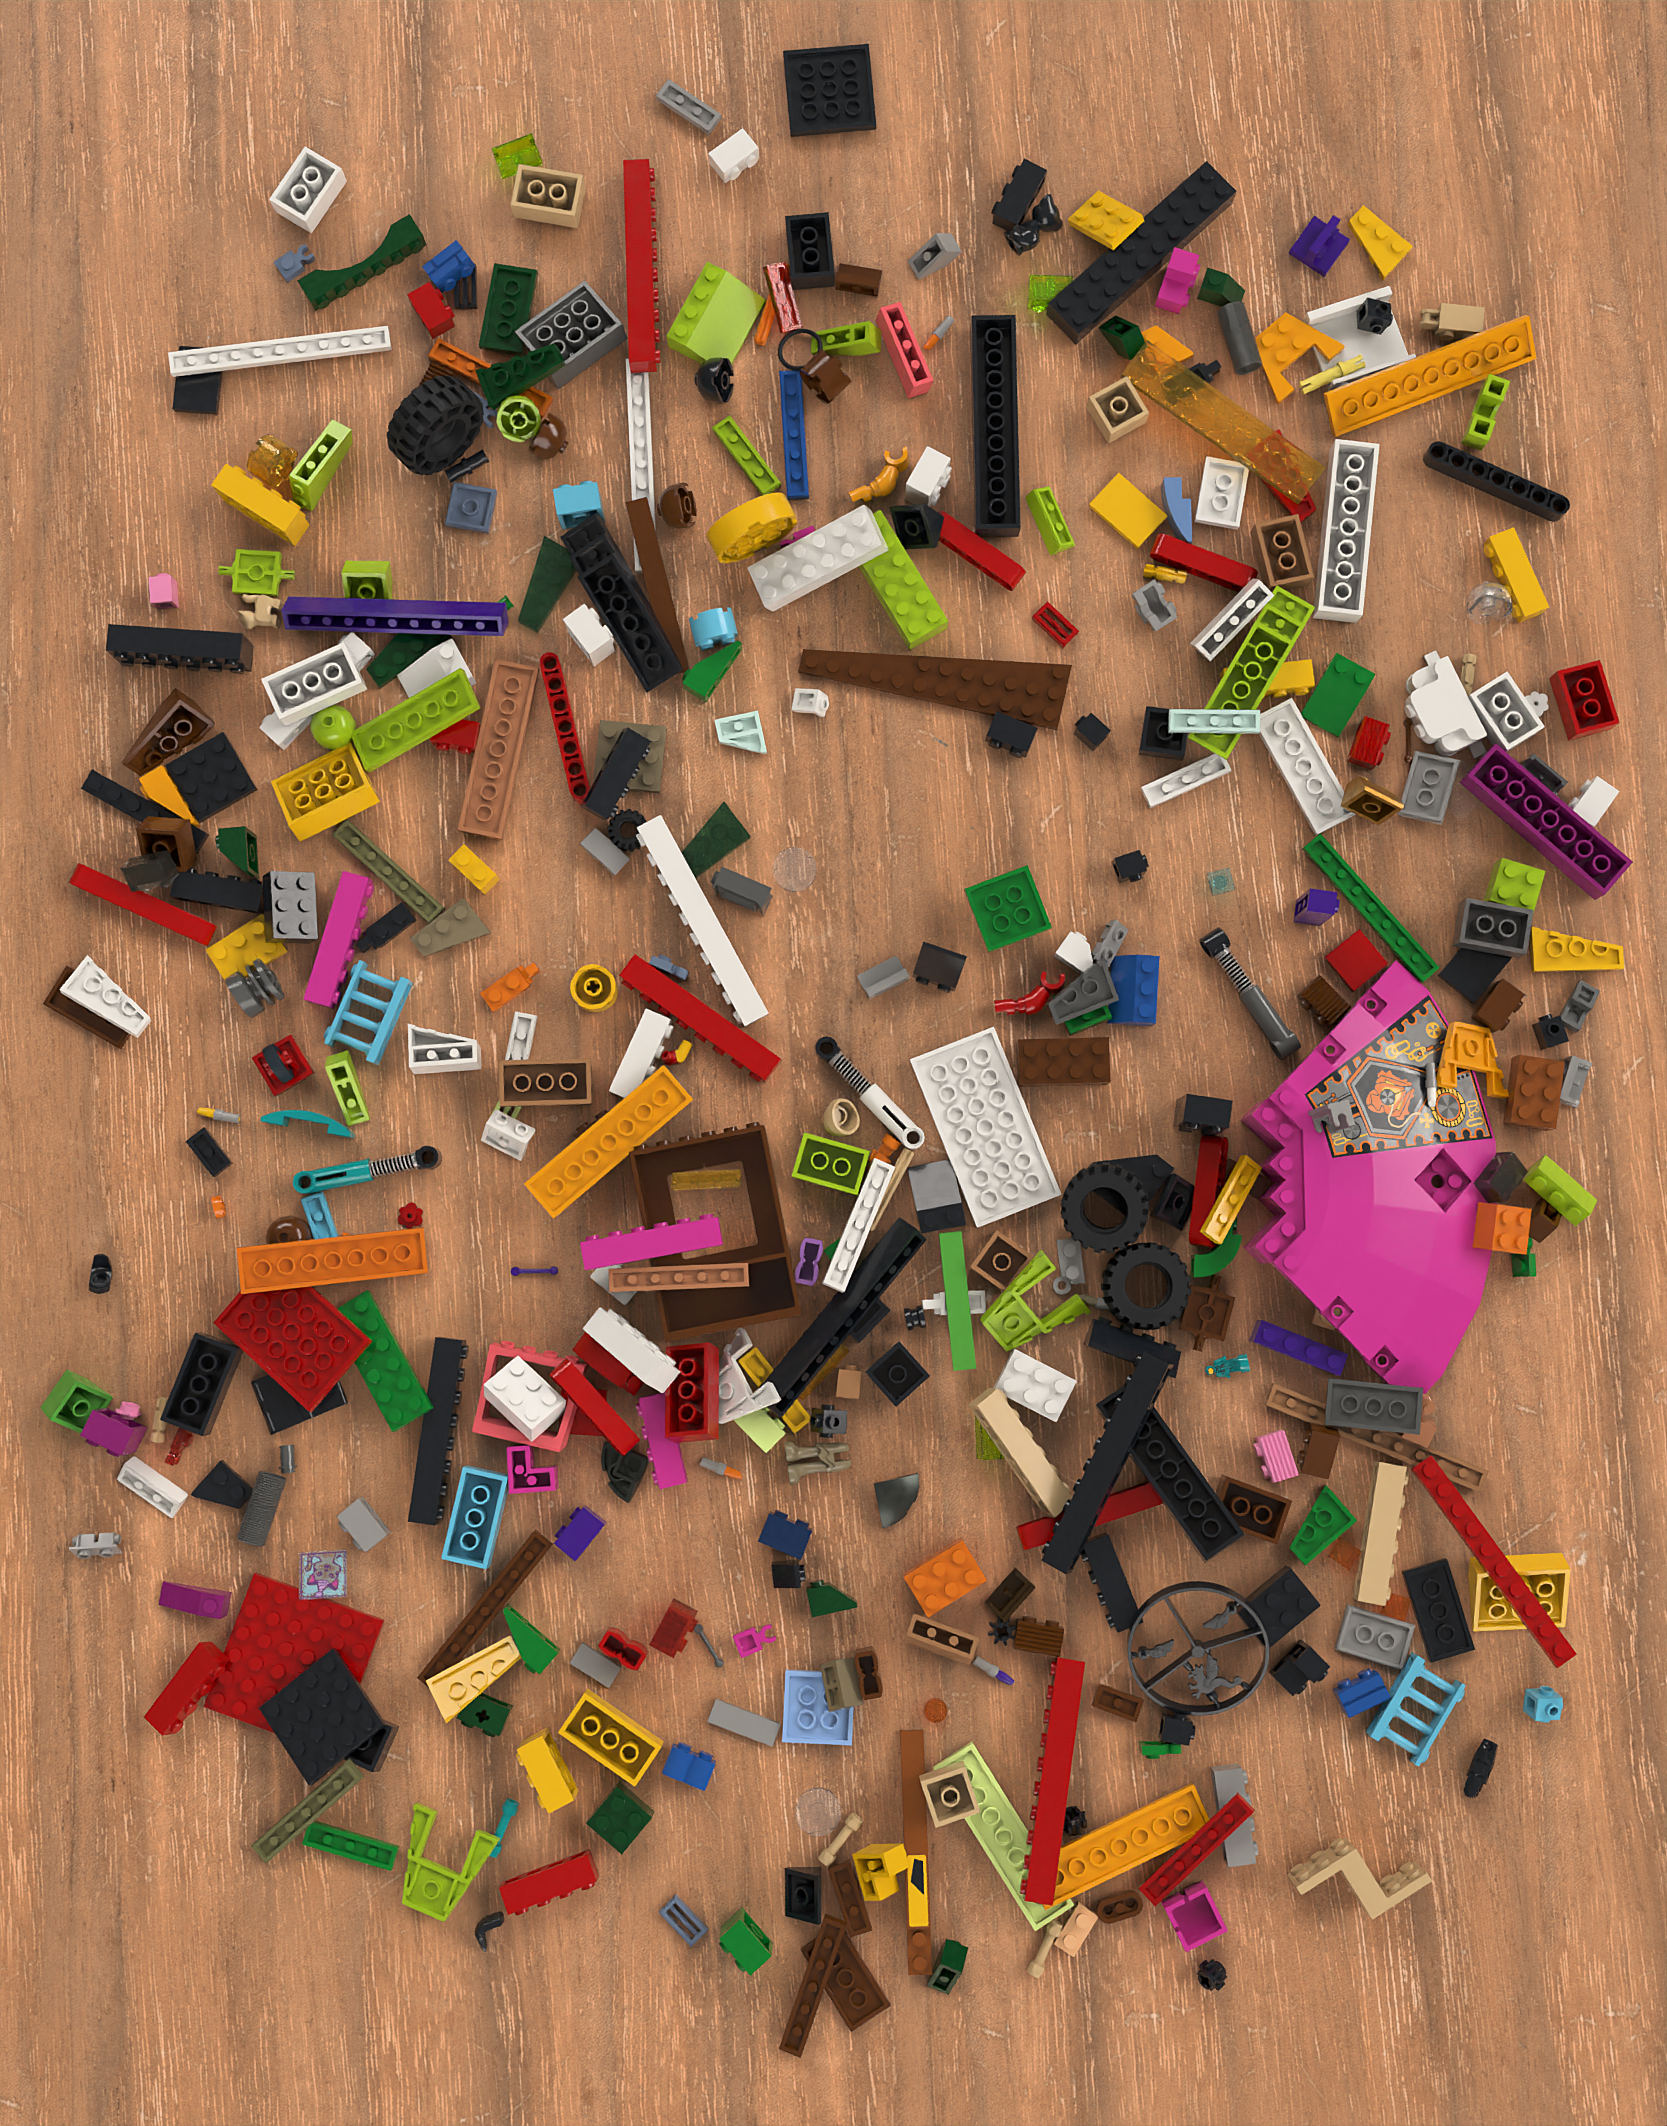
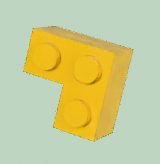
(878, 1869)

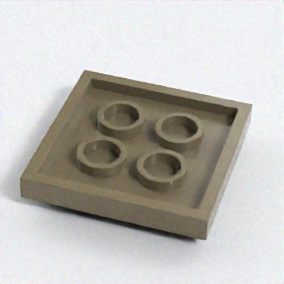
(650, 772)

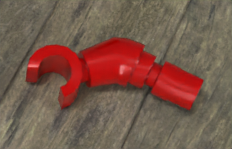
(1032, 1002)

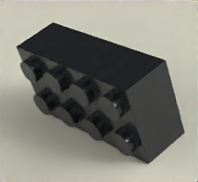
(202, 1384)

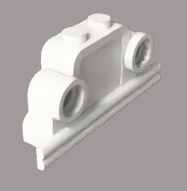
(1443, 709)

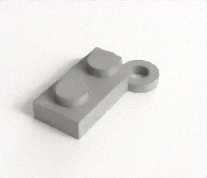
(1069, 1264)

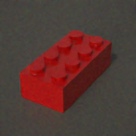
(693, 1394)

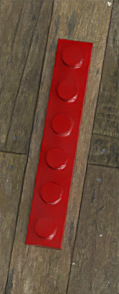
(1196, 1849)

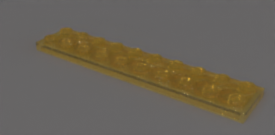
(1223, 422)

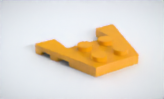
(1285, 343)
(1470, 1049)

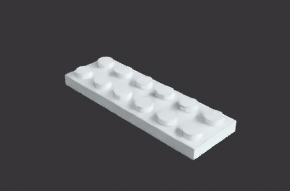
(1303, 766)

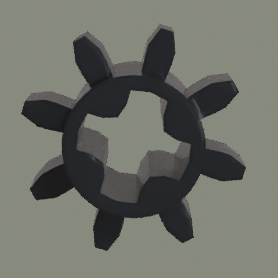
(1003, 1637)
(1074, 1821)
(1211, 1975)

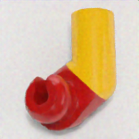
(677, 1056)

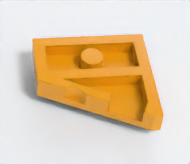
(1167, 344)

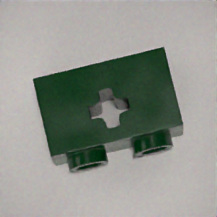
(496, 1719)

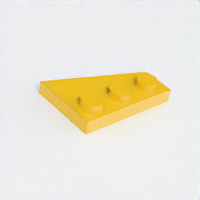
(1380, 241)

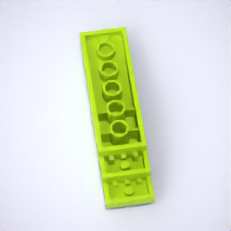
(1256, 664)

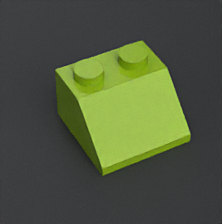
(367, 579)

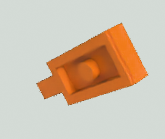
(509, 986)

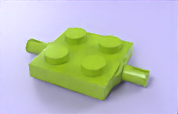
(256, 572)

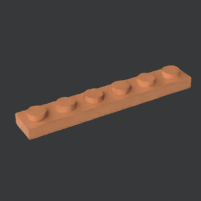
(678, 1277)

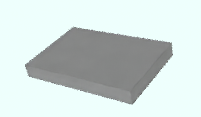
(1428, 787)
(1374, 1637)

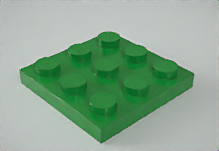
(1007, 908)

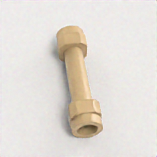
(828, 1854)
(1036, 1966)

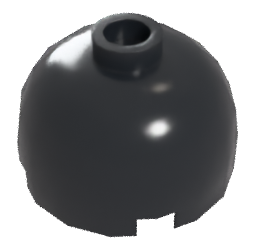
(714, 379)

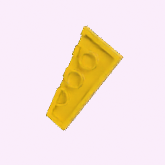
(469, 1678)

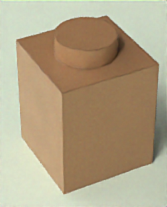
(849, 1382)

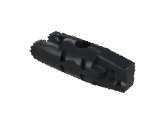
(1480, 1768)

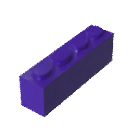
(1298, 1347)

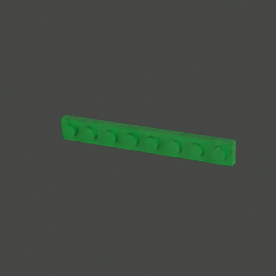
(1370, 908)

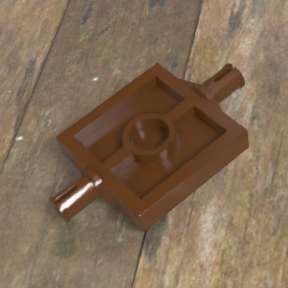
(1207, 1313)

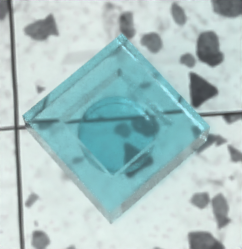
(1220, 881)

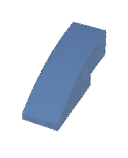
(1177, 508)

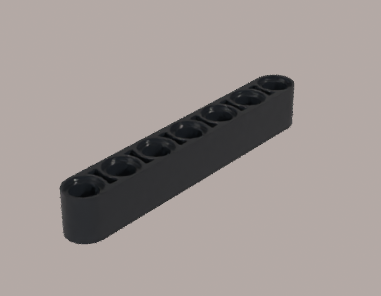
(1506, 479)

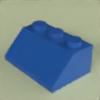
(1137, 989)

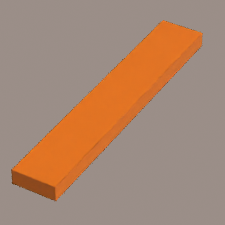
(466, 364)

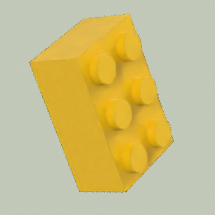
(547, 1771)

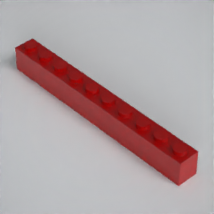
(640, 266)
(1053, 1781)

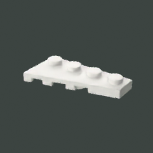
(99, 994)

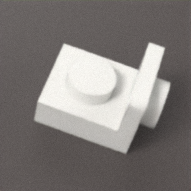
(810, 701)

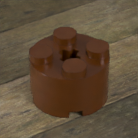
(824, 376)

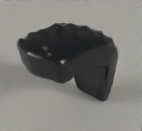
(100, 1274)
(487, 1923)

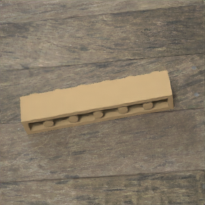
(1020, 1451)
(1380, 1533)

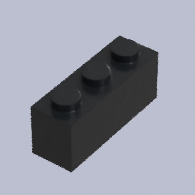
(1018, 195)

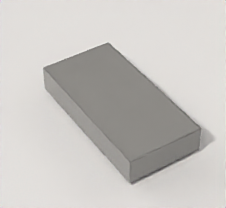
(595, 1665)

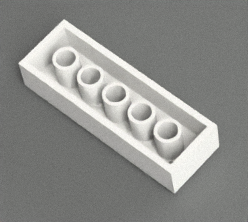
(818, 558)

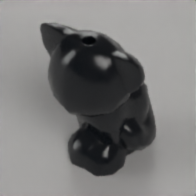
(1027, 236)

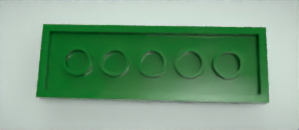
(386, 1366)

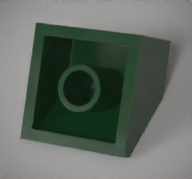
(240, 847)

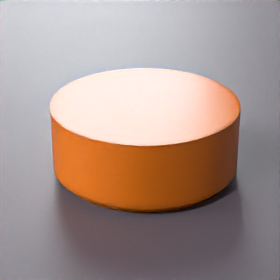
(218, 1206)

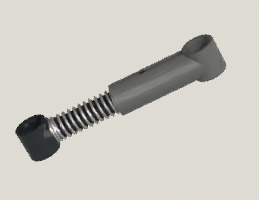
(1280, 1038)

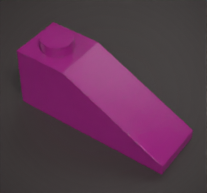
(195, 1599)

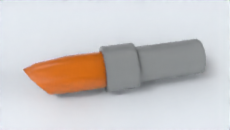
(938, 333)
(720, 1468)

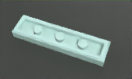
(1214, 721)

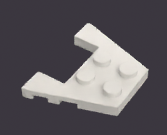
(734, 1392)

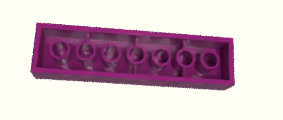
(1546, 822)

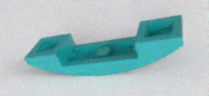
(282, 1118)

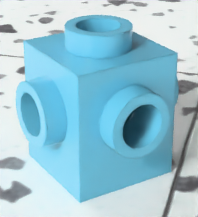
(1543, 1704)

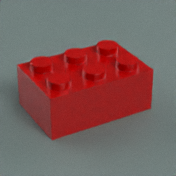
(1584, 700)

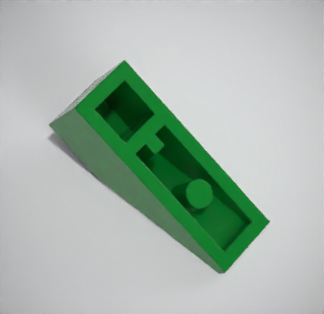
(708, 673)
(531, 1643)

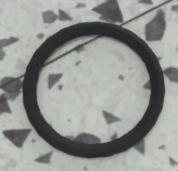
(798, 331)

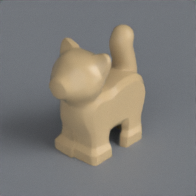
(263, 612)

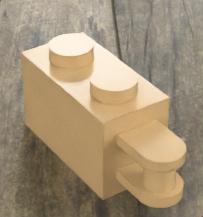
(1453, 321)

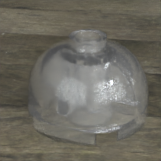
(1488, 602)

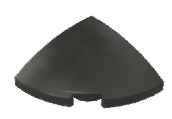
(624, 1472)
(896, 1497)

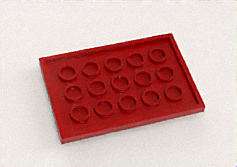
(295, 1339)

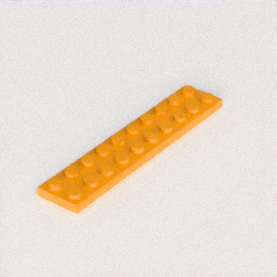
(1430, 375)

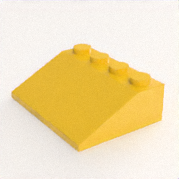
(324, 792)
(1544, 1575)

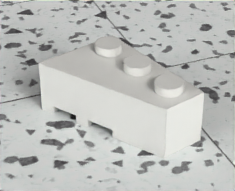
(441, 1052)

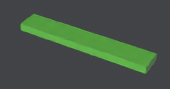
(957, 1301)

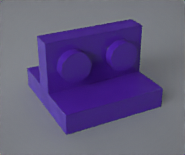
(1320, 245)

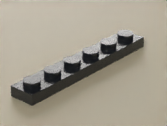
(131, 803)

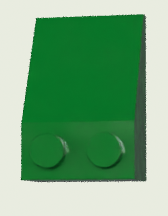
(1337, 694)

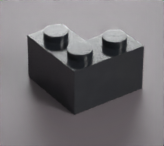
(1298, 1667)

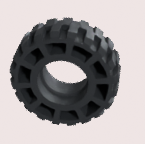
(435, 425)

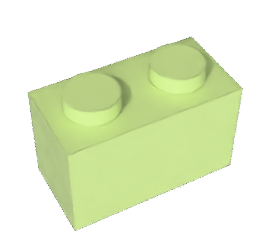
(762, 1428)

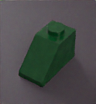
(1219, 288)
(1123, 336)
(827, 1598)
(948, 1966)

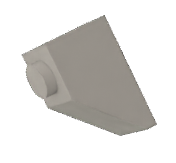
(934, 255)

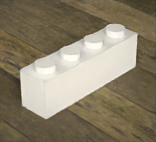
(1232, 619)
(641, 1053)

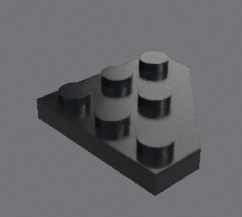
(1151, 1171)

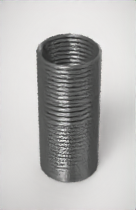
(1242, 342)
(260, 1515)

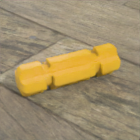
(1165, 573)

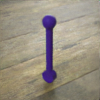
(515, 1271)

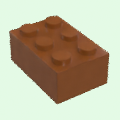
(1534, 1092)

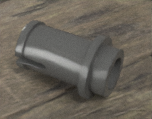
(287, 1459)

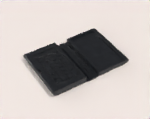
(284, 1411)

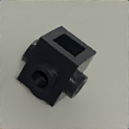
(1374, 316)
(828, 1421)

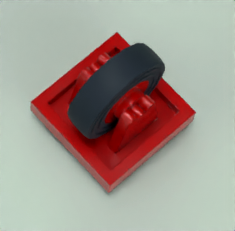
(283, 1065)

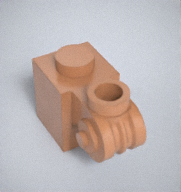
(1427, 1426)

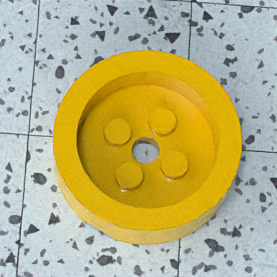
(751, 527)

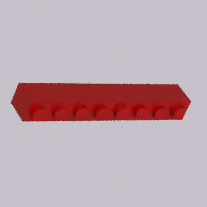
(700, 1018)

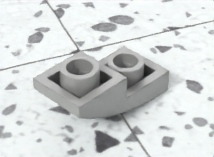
(604, 851)

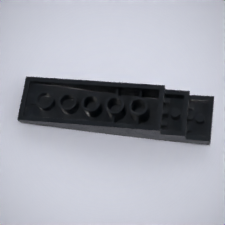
(621, 602)

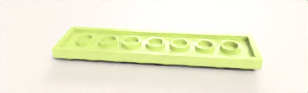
(1001, 1833)

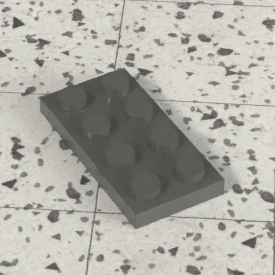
(1374, 1406)

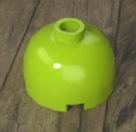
(518, 418)
(333, 727)

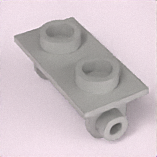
(1112, 939)
(105, 1547)

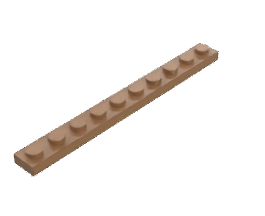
(1382, 1441)

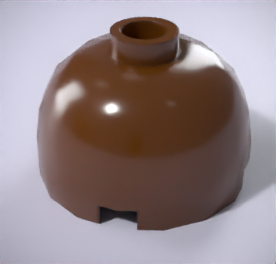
(549, 438)
(677, 506)
(288, 1229)

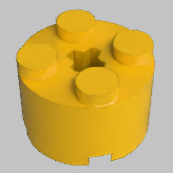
(584, 980)

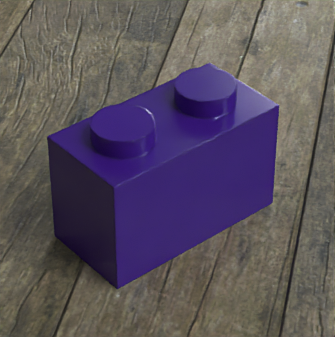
(579, 1532)

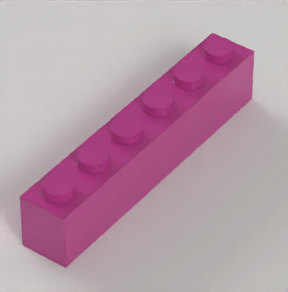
(338, 940)
(651, 1243)

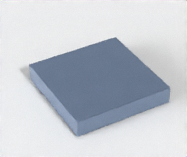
(471, 507)

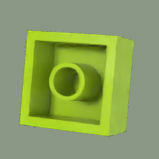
(1514, 884)

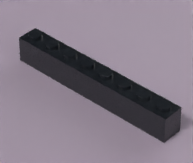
(437, 1431)

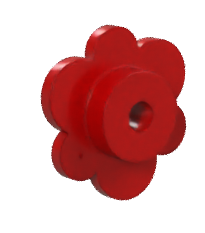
(415, 1220)

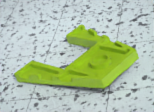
(1014, 1321)
(434, 1887)

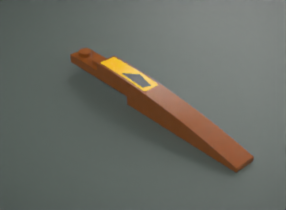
(917, 1853)

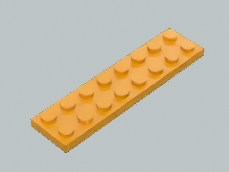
(608, 1141)
(1128, 1842)

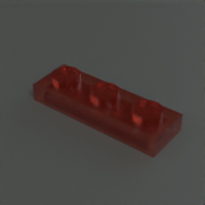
(782, 297)

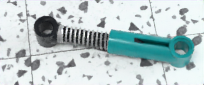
(364, 1170)

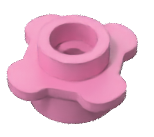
(129, 1410)

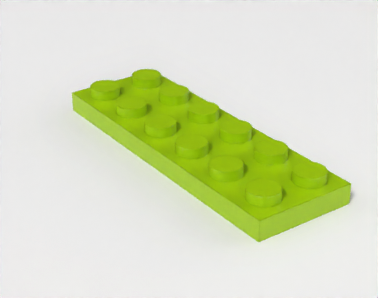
(415, 720)

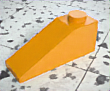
(162, 789)

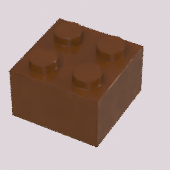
(169, 834)

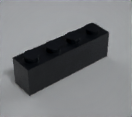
(615, 774)
(219, 891)
(1111, 1582)

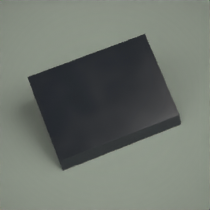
(917, 525)
(1174, 1202)
(803, 1894)

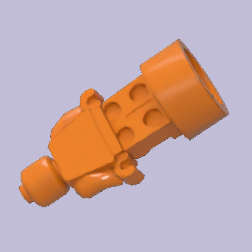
(887, 1147)

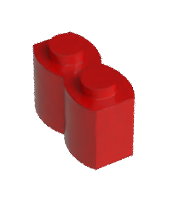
(617, 1645)

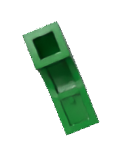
(1218, 1257)

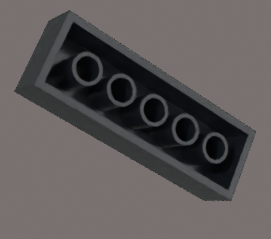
(179, 648)

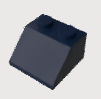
(785, 1534)

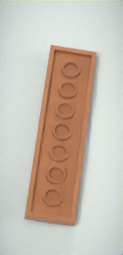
(498, 749)

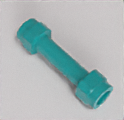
(509, 1809)

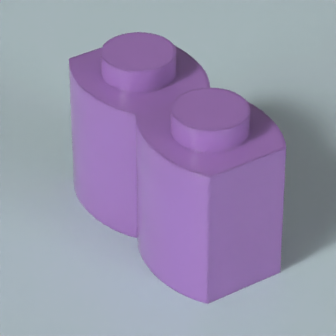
(810, 1255)

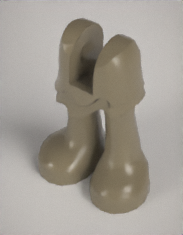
(823, 1450)

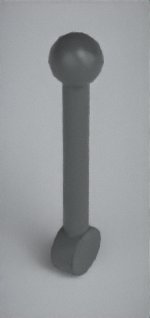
(699, 1630)

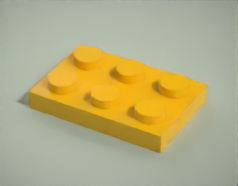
(1105, 220)
(243, 948)

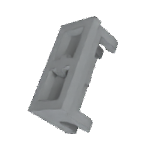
(1573, 1080)
(1336, 1115)

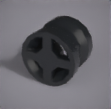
(914, 1317)

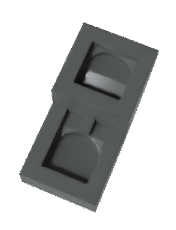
(1578, 1005)

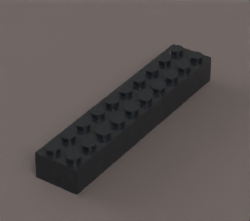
(1141, 254)
(995, 426)

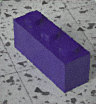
(1316, 907)

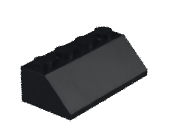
(1126, 1345)

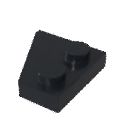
(224, 1487)

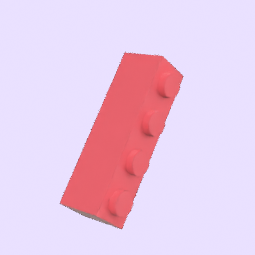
(904, 350)

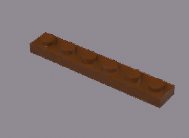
(813, 1985)

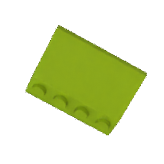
(715, 317)

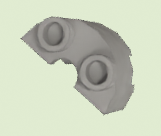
(1153, 607)

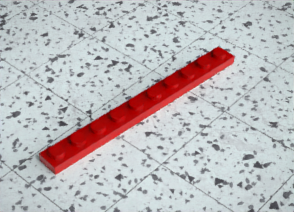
(1494, 1562)

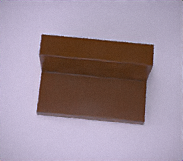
(858, 279)

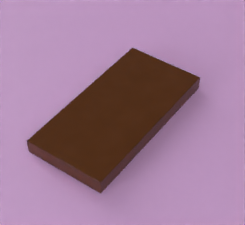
(82, 1015)
(852, 1985)

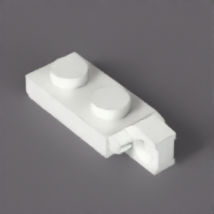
(976, 1302)

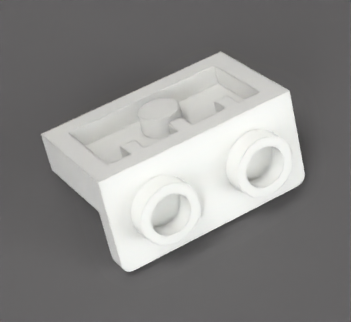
(507, 1134)

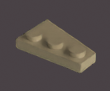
(451, 928)

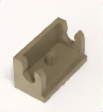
(841, 1684)

